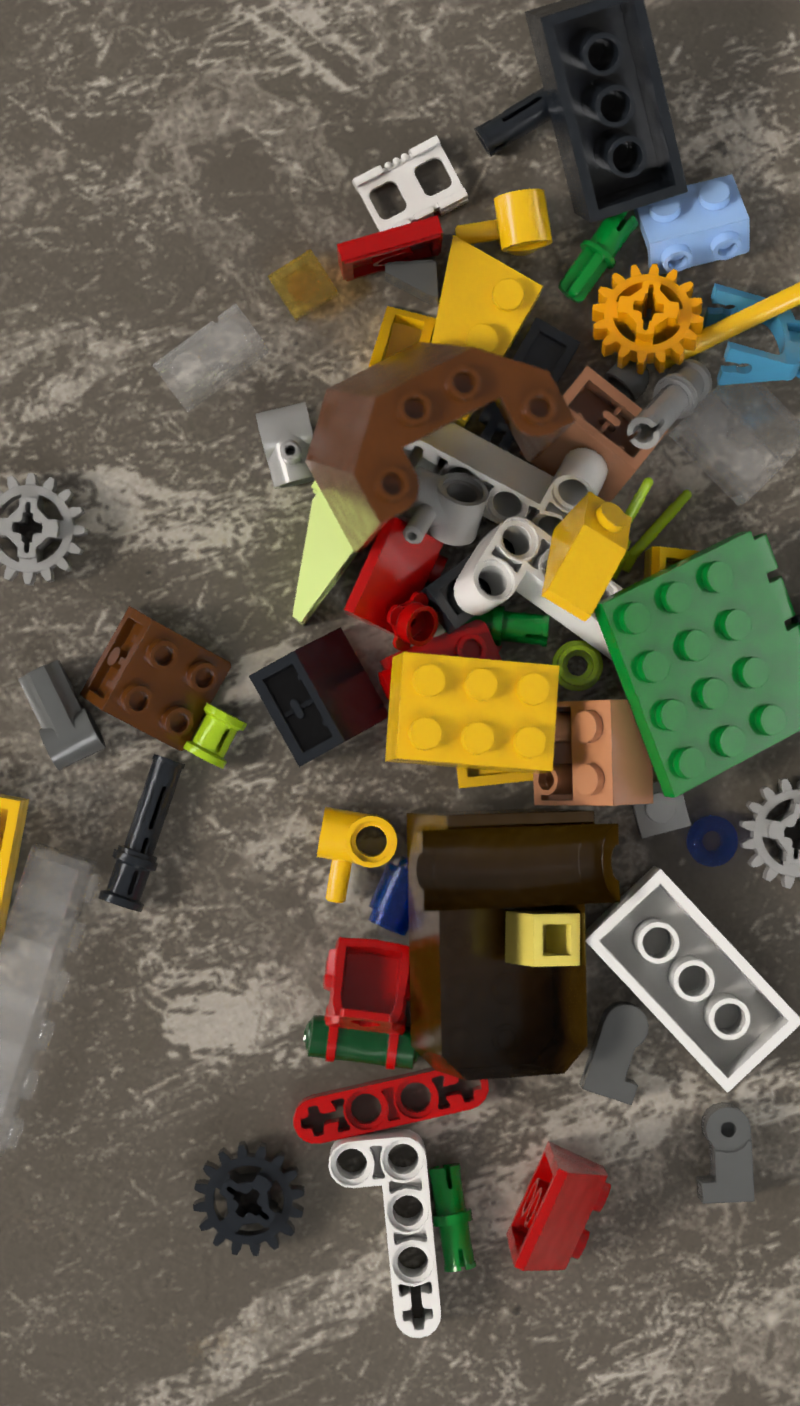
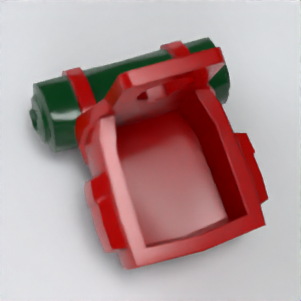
(365, 1006)

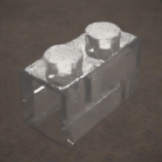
(211, 358)

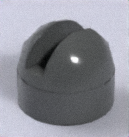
(628, 380)

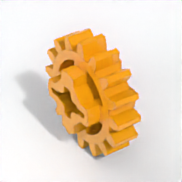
(672, 326)

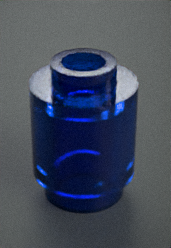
(391, 898)

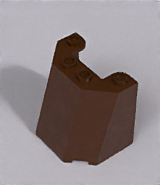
(404, 398)

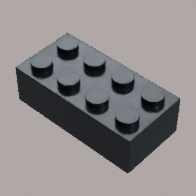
(606, 104)

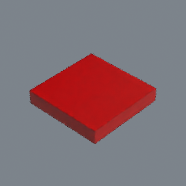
(403, 243)

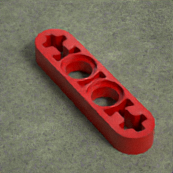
(392, 1112)

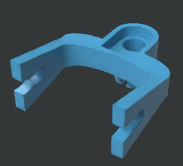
(762, 365)

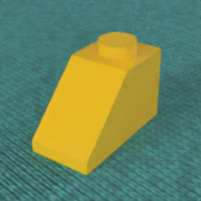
(585, 555)

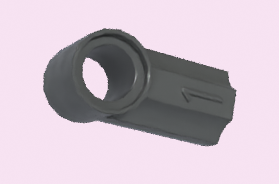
(66, 726)

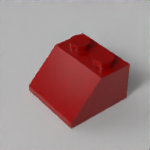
(393, 574)

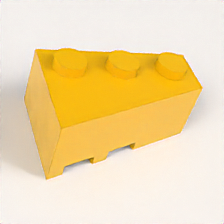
(482, 302)

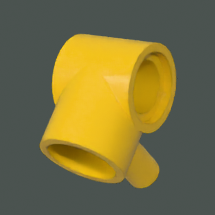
(520, 223)
(340, 845)

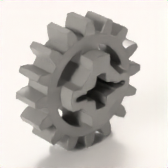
(31, 553)
(761, 827)

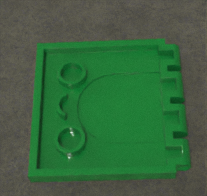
(707, 659)

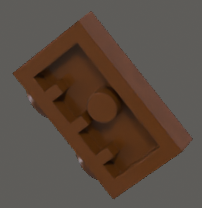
(155, 679)

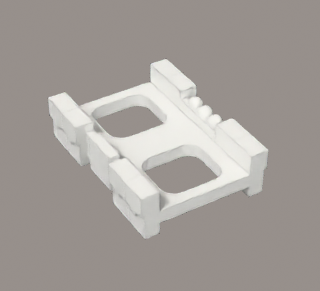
(401, 172)

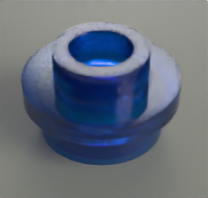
(727, 846)

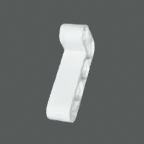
(512, 483)
(519, 573)
(400, 1231)

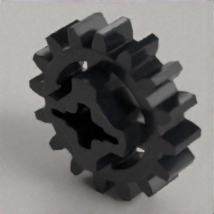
(266, 1214)

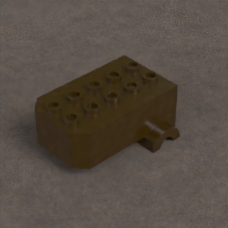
(464, 873)

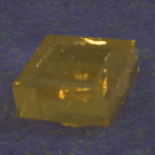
(303, 285)

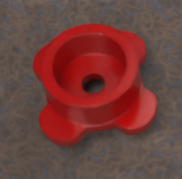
(412, 622)

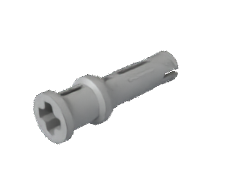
(672, 400)

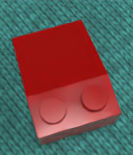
(555, 1210)

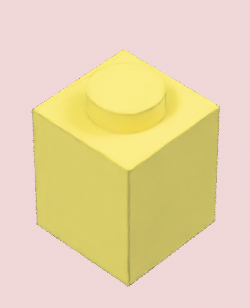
(542, 938)

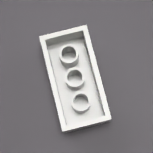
(691, 978)

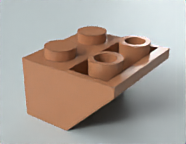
(600, 425)
(596, 758)

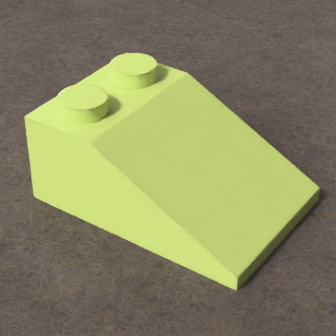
(323, 560)

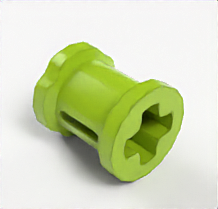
(215, 735)

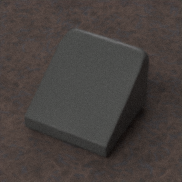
(415, 278)

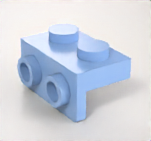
(696, 226)

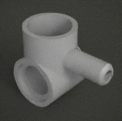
(286, 441)
(446, 508)

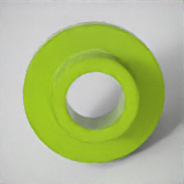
(593, 661)

